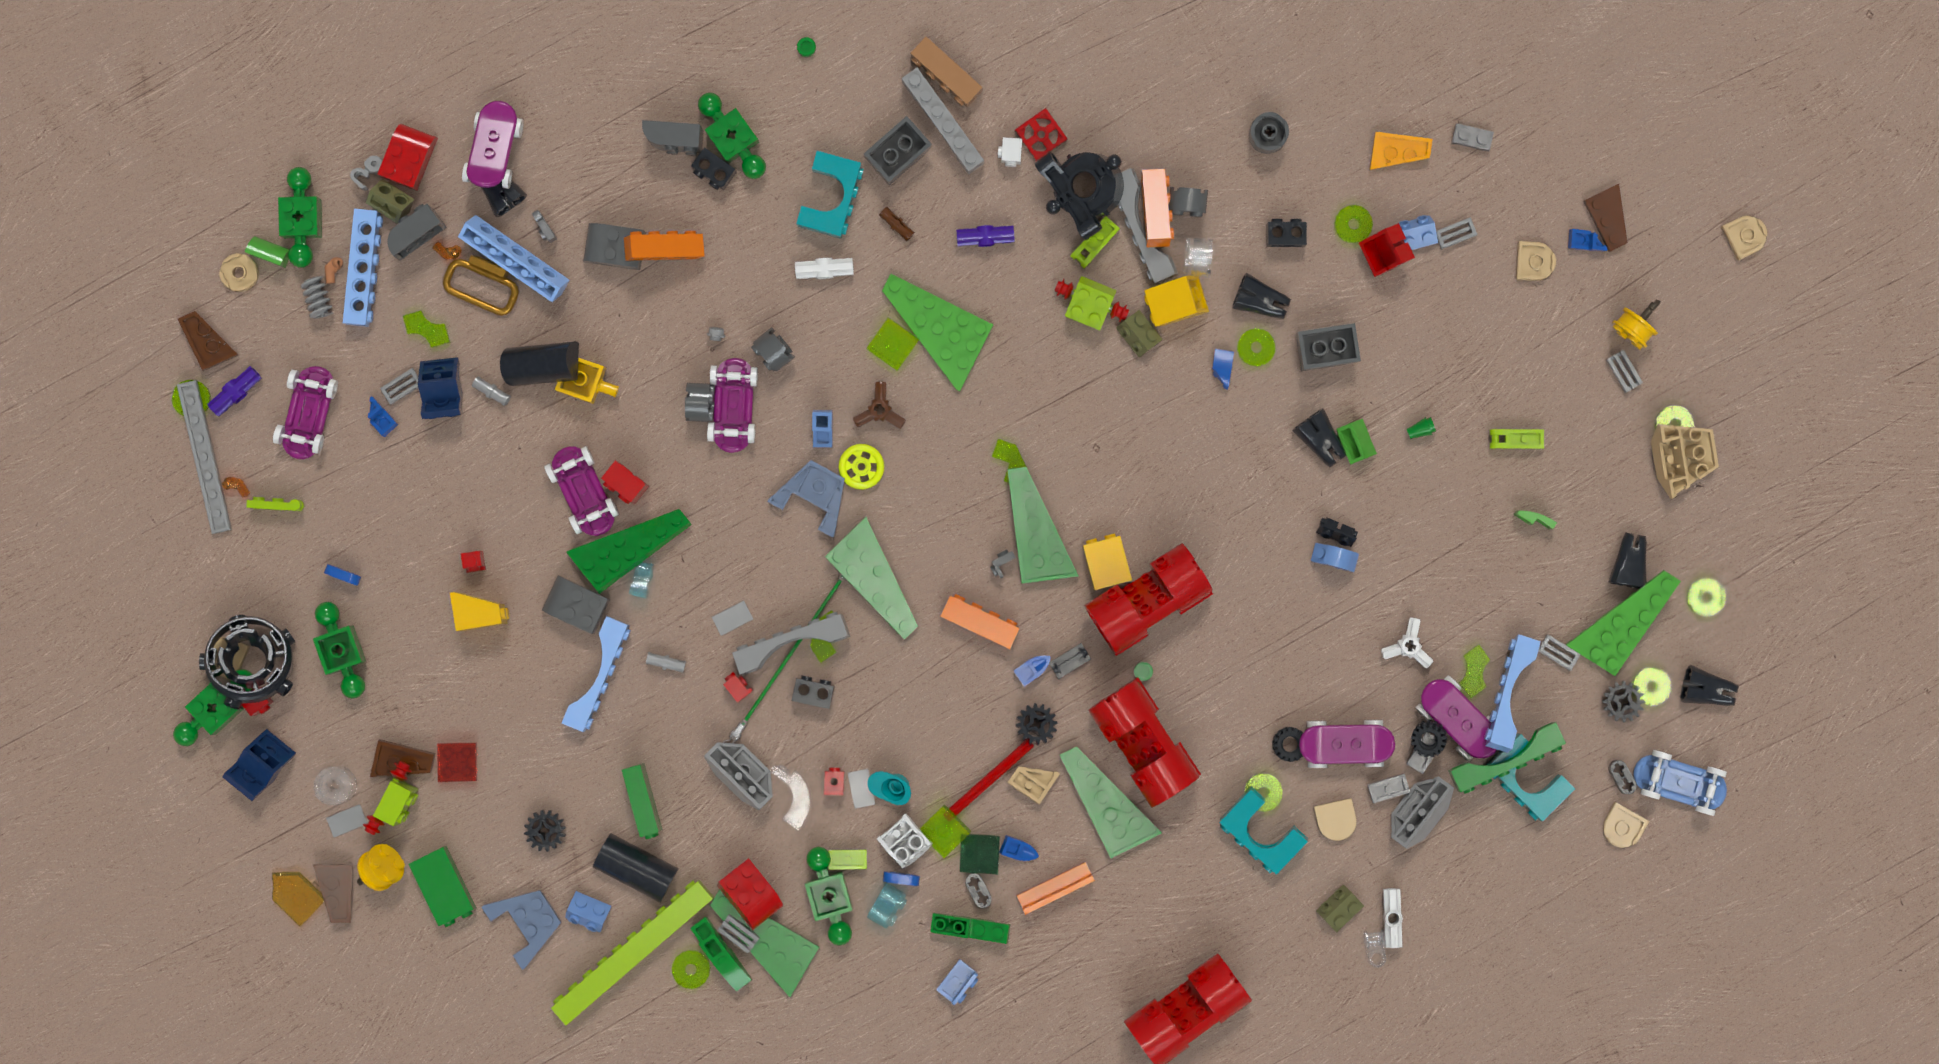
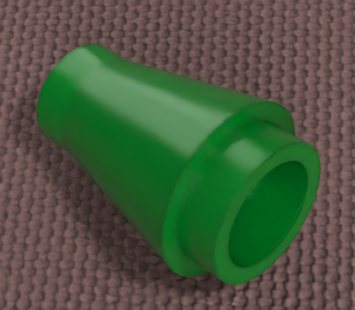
(1422, 428)

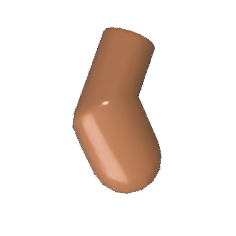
(331, 268)

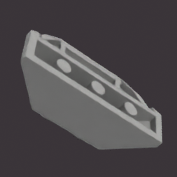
(741, 773)
(1420, 811)

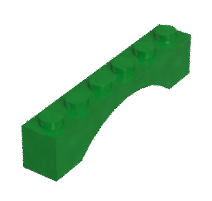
(1542, 741)

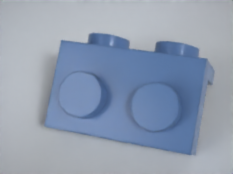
(1419, 232)
(587, 912)
(957, 982)

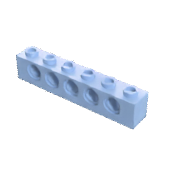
(361, 219)
(513, 258)

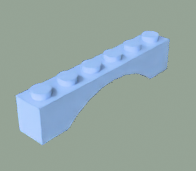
(611, 636)
(1502, 729)

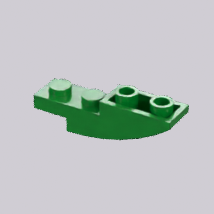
(970, 928)
(720, 955)

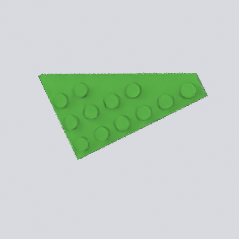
(945, 330)

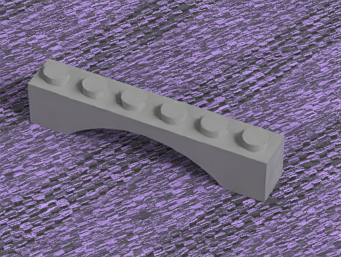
(943, 120)
(1159, 264)
(753, 657)

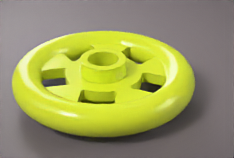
(875, 457)

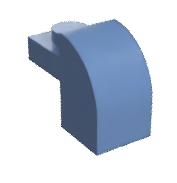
(822, 428)
(1335, 557)

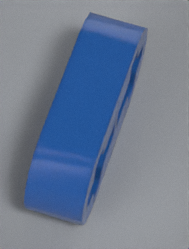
(342, 574)
(901, 878)

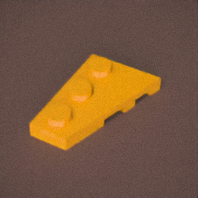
(1398, 149)

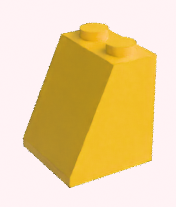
(1176, 300)
(475, 612)

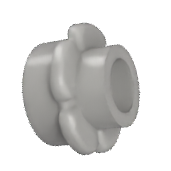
(716, 333)

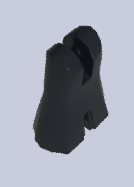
(502, 199)
(1259, 298)
(1320, 437)
(1630, 563)
(1706, 688)

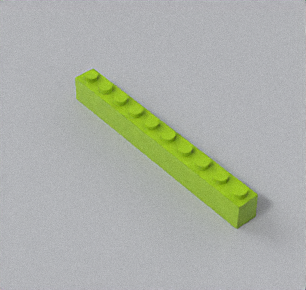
(632, 952)

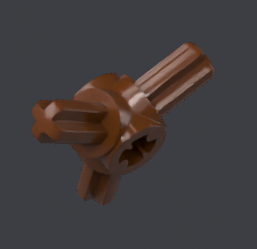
(888, 415)

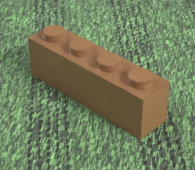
(946, 72)

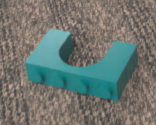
(834, 221)
(1540, 803)
(1274, 855)

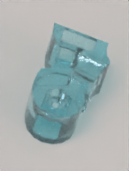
(642, 577)

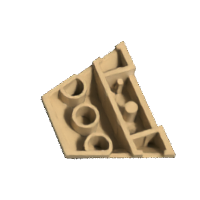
(1682, 456)

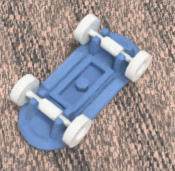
(1680, 782)

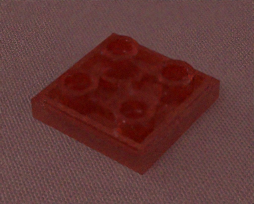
(457, 762)

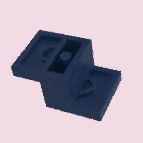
(440, 388)
(259, 765)

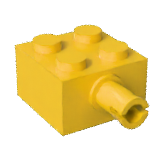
(589, 383)

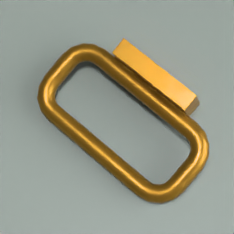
(489, 270)

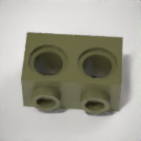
(389, 200)

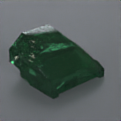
(980, 854)

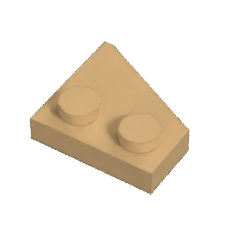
(1033, 782)

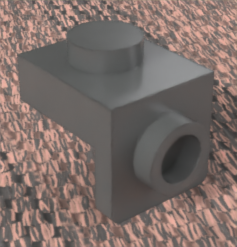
(1003, 558)

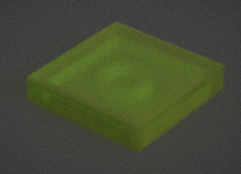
(892, 344)
(945, 831)

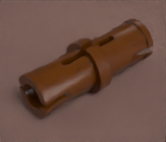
(896, 223)

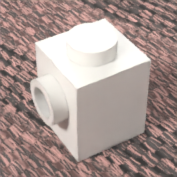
(1010, 151)

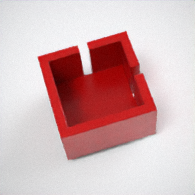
(1386, 250)
(624, 482)

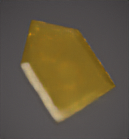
(296, 895)

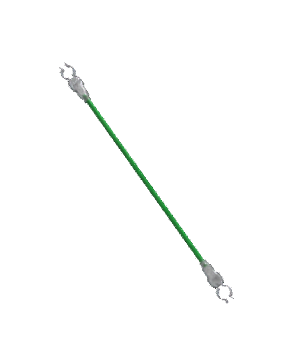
(737, 732)

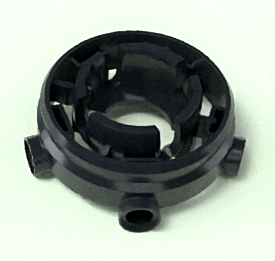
(240, 632)

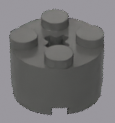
(1276, 125)
(1188, 200)
(773, 350)
(699, 402)

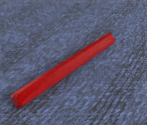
(991, 777)

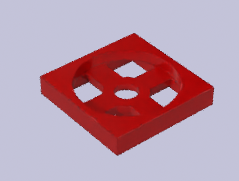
(1044, 114)

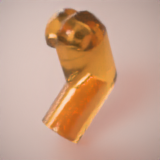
(447, 253)
(236, 483)

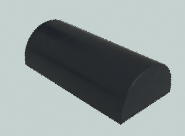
(540, 363)
(635, 867)

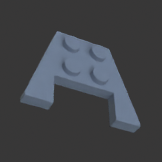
(818, 487)
(533, 917)

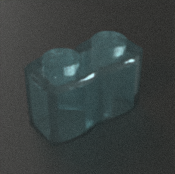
(886, 906)

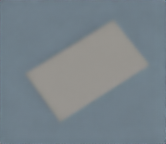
(732, 618)
(859, 788)
(346, 820)

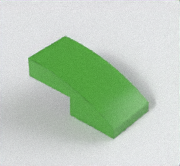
(1530, 517)

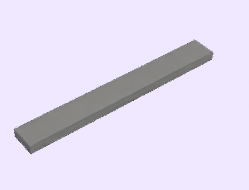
(204, 457)

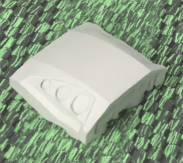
(905, 841)

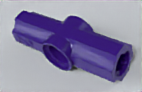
(985, 236)
(234, 391)

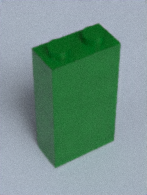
(642, 801)
(442, 887)

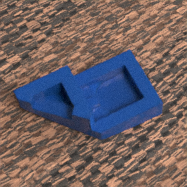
(1584, 240)
(1222, 366)
(380, 418)

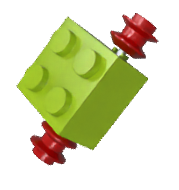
(1090, 302)
(395, 801)

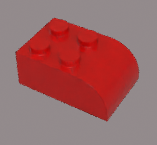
(407, 156)
(750, 894)

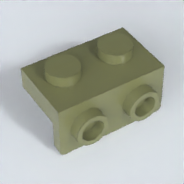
(1139, 333)
(1340, 908)

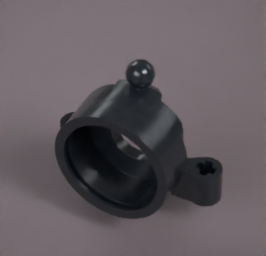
(1083, 210)

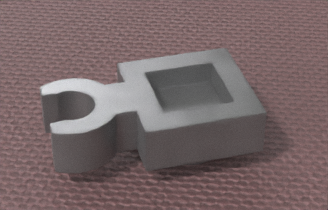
(545, 232)

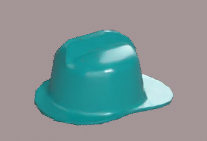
(890, 787)

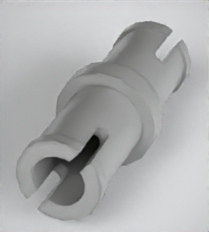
(491, 391)
(665, 662)

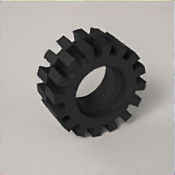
(1278, 744)
(1429, 750)

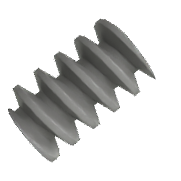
(316, 298)

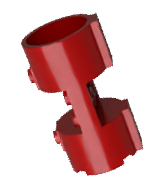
(1170, 586)
(1158, 763)
(1188, 1011)

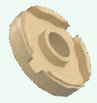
(249, 277)

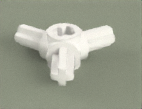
(1400, 649)

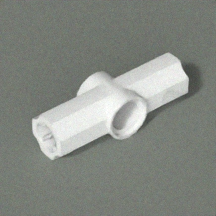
(824, 268)
(1392, 931)

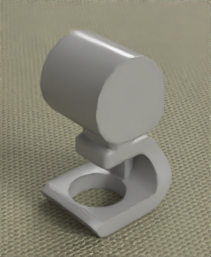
(371, 165)

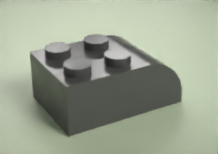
(674, 136)
(897, 150)
(414, 231)
(606, 246)
(1328, 347)
(575, 605)

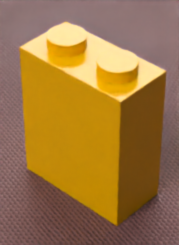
(1106, 561)

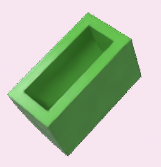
(268, 251)
(1356, 441)

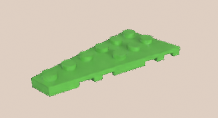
(1620, 629)

